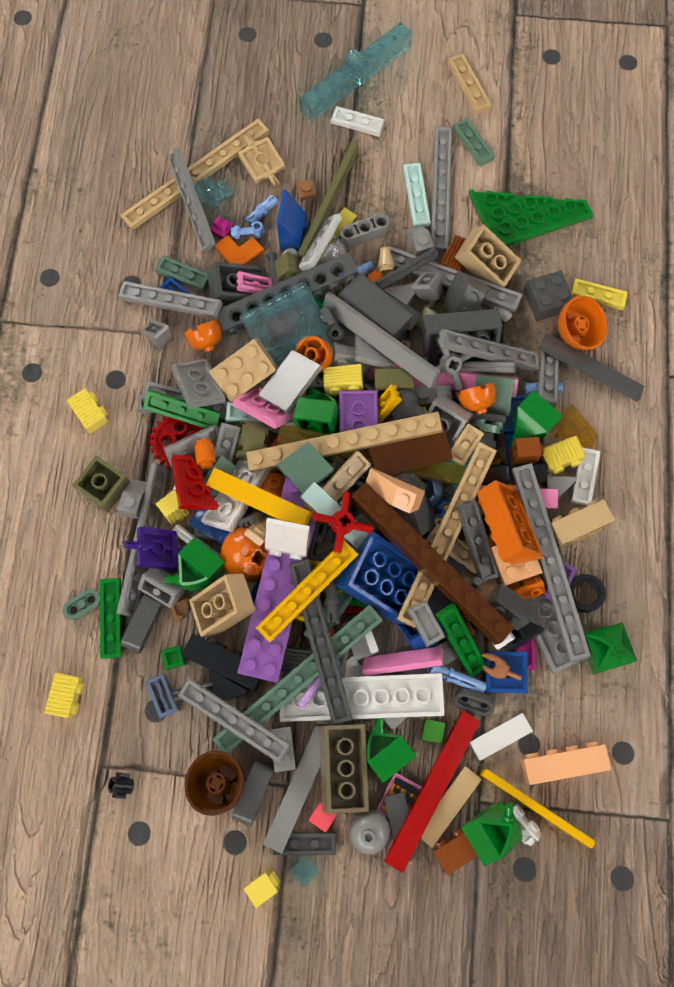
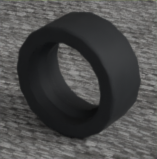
(597, 584)

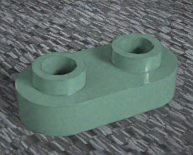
(82, 603)

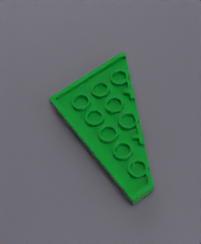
(528, 216)

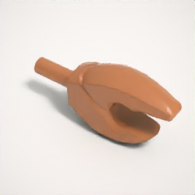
(501, 668)

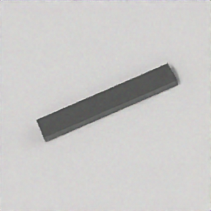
(591, 367)

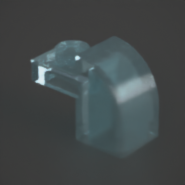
(212, 193)

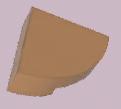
(180, 609)

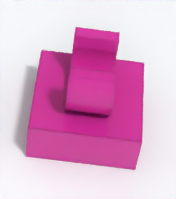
(221, 227)

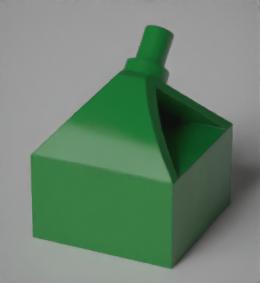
(317, 413)
(535, 418)
(197, 567)
(609, 648)
(386, 752)
(493, 832)

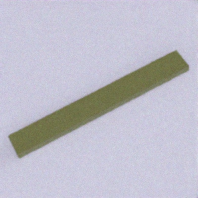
(330, 197)

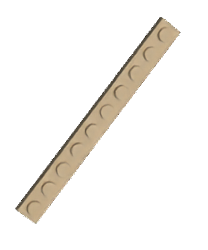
(198, 171)
(350, 440)
(450, 525)

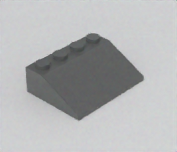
(479, 323)

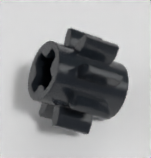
(120, 785)

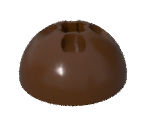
(206, 779)

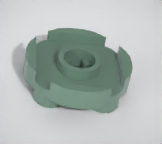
(488, 427)

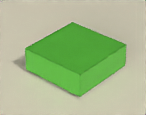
(433, 731)

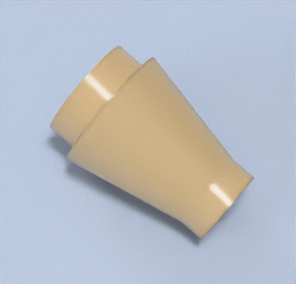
(386, 262)

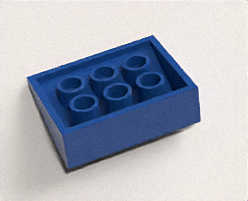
(379, 576)

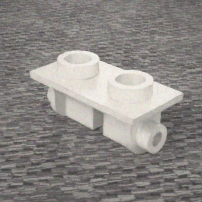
(528, 828)

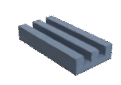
(168, 711)

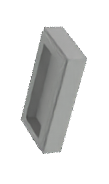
(426, 623)

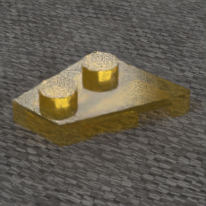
(575, 424)

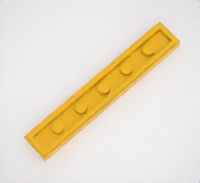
(258, 498)
(306, 592)
(537, 808)

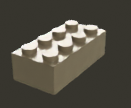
(343, 769)

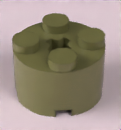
(250, 438)

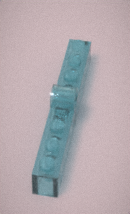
(355, 71)

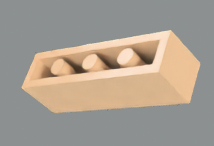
(565, 764)

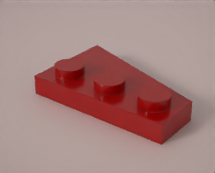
(189, 485)

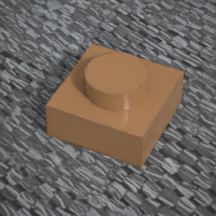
(306, 190)

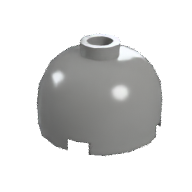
(369, 832)

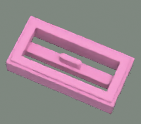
(252, 287)

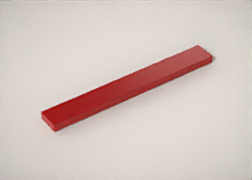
(431, 792)

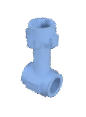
(257, 230)

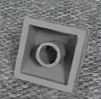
(452, 415)

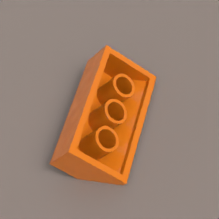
(509, 524)

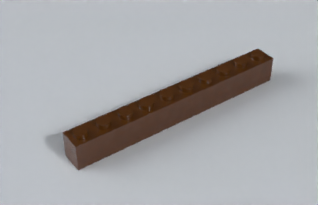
(431, 564)

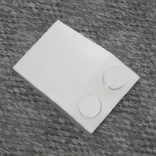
(287, 538)

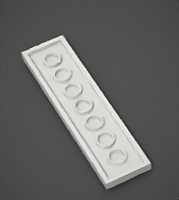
(375, 698)

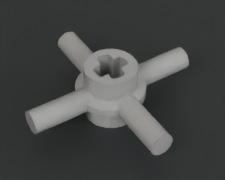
(455, 365)

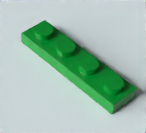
(178, 409)
(109, 620)
(460, 640)

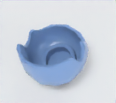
(434, 492)

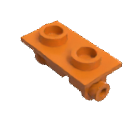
(532, 587)

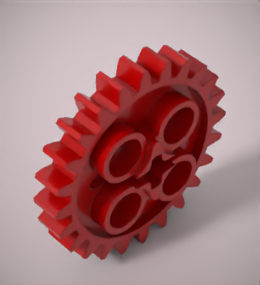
(167, 431)

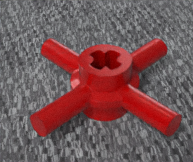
(337, 526)

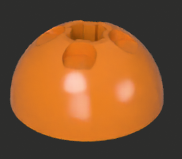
(582, 323)
(239, 555)

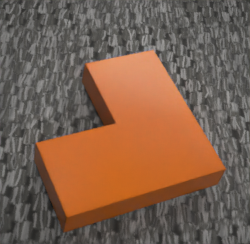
(239, 255)

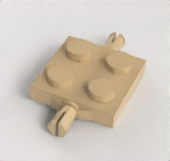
(261, 160)

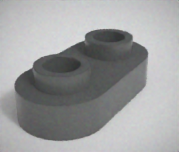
(474, 701)

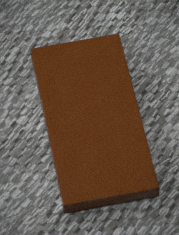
(411, 454)

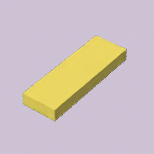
(601, 294)

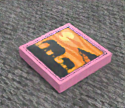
(398, 785)

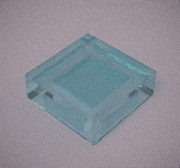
(304, 870)

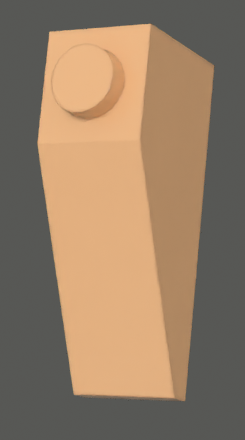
(395, 491)

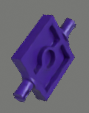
(155, 548)

